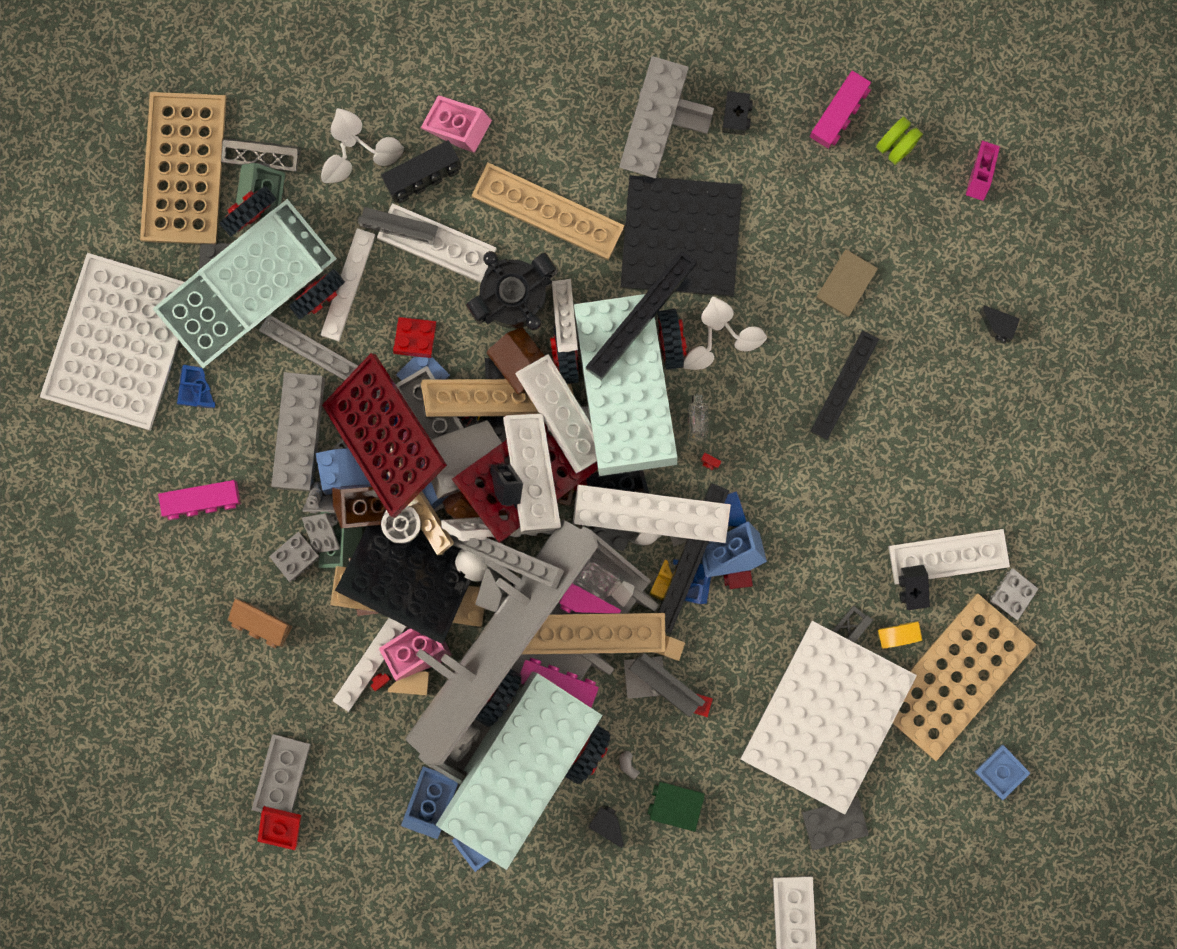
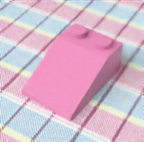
(457, 123)
(402, 651)

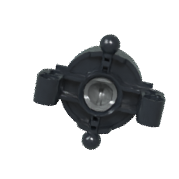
(512, 292)

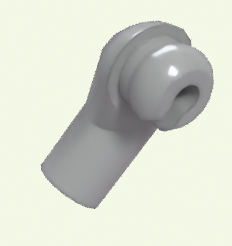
(626, 766)

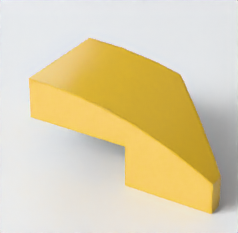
(662, 581)

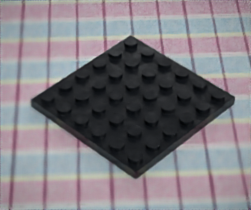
(684, 217)
(406, 582)

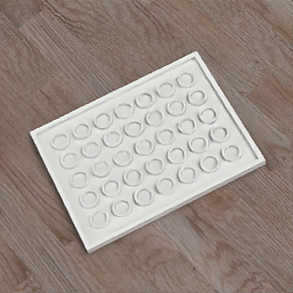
(114, 344)
(828, 717)

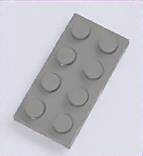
(281, 774)

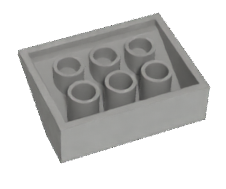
(460, 451)

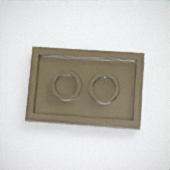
(846, 283)

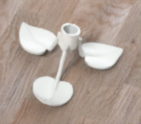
(345, 128)
(716, 317)

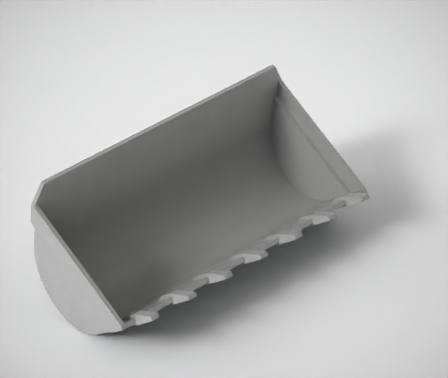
(504, 640)

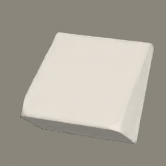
(623, 593)

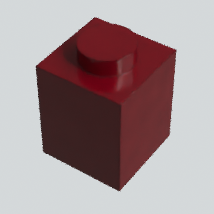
(738, 580)

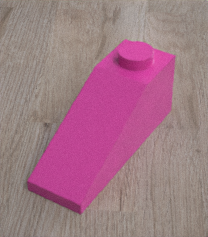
(983, 171)
(583, 601)

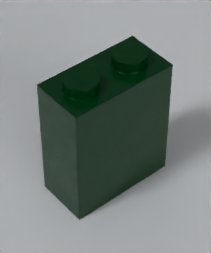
(676, 806)

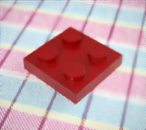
(414, 337)
(279, 828)

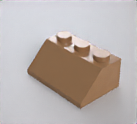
(259, 623)

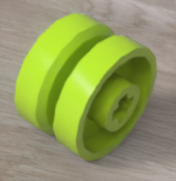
(901, 142)

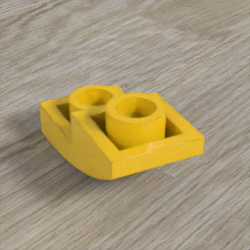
(900, 635)

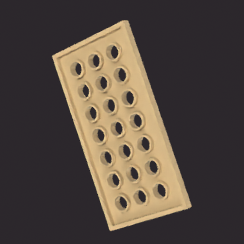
(155, 158)
(984, 689)

